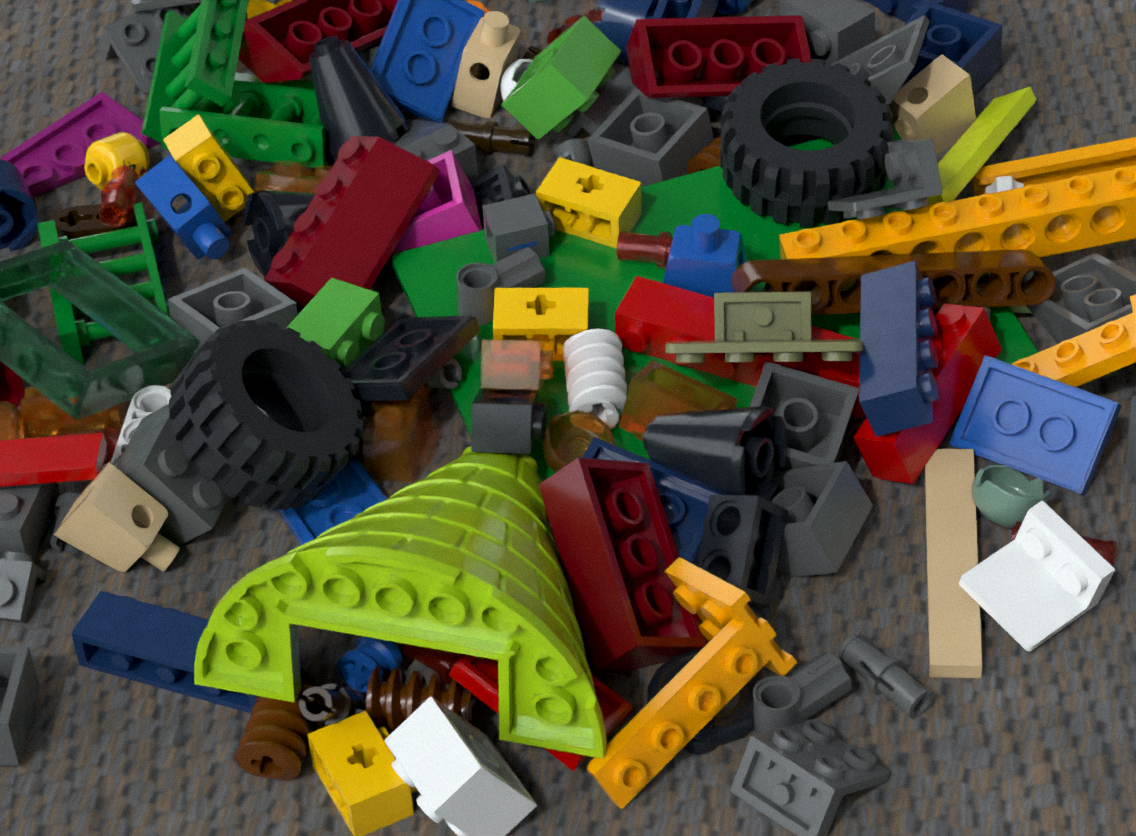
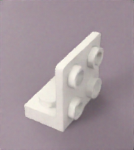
(1039, 579)

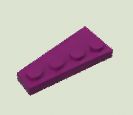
(60, 150)

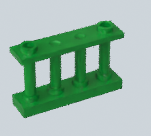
(195, 59)
(260, 121)
(77, 334)

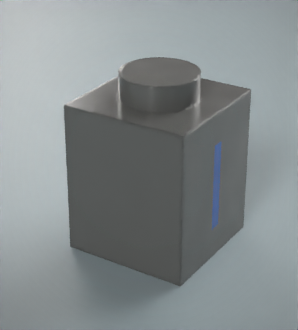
(517, 225)

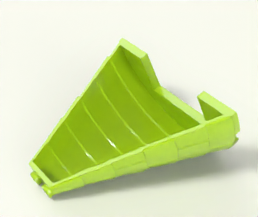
(436, 566)

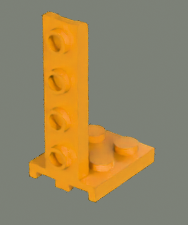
(1060, 164)
(1088, 354)
(734, 655)

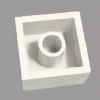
(458, 773)

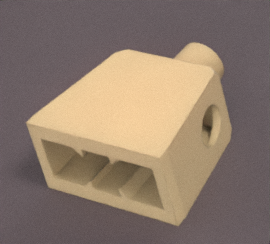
(493, 46)
(935, 105)
(118, 523)

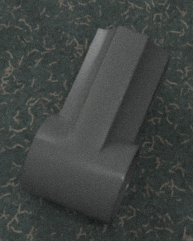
(478, 282)
(801, 694)

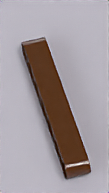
(958, 287)

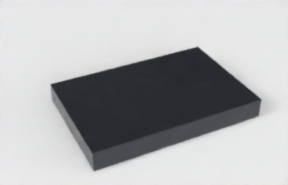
(408, 356)

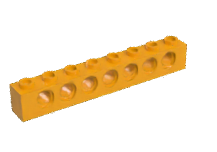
(1035, 218)

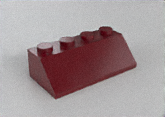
(281, 39)
(710, 52)
(352, 219)
(615, 562)

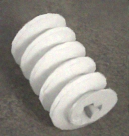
(596, 374)

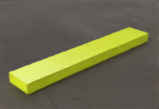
(980, 142)

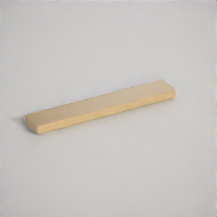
(950, 553)

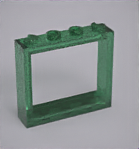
(159, 341)

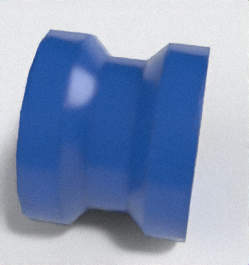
(357, 665)

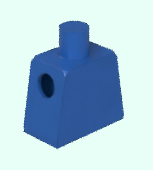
(194, 222)
(704, 256)

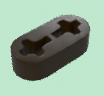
(87, 221)

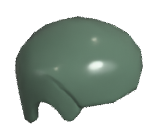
(1006, 494)

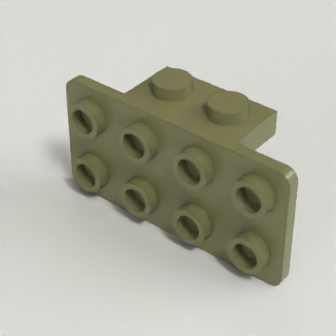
(763, 324)

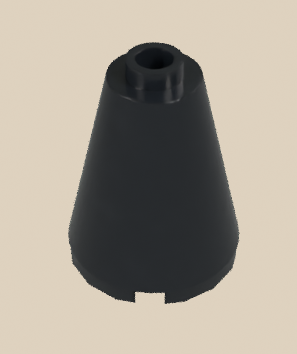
(350, 96)
(273, 222)
(721, 448)

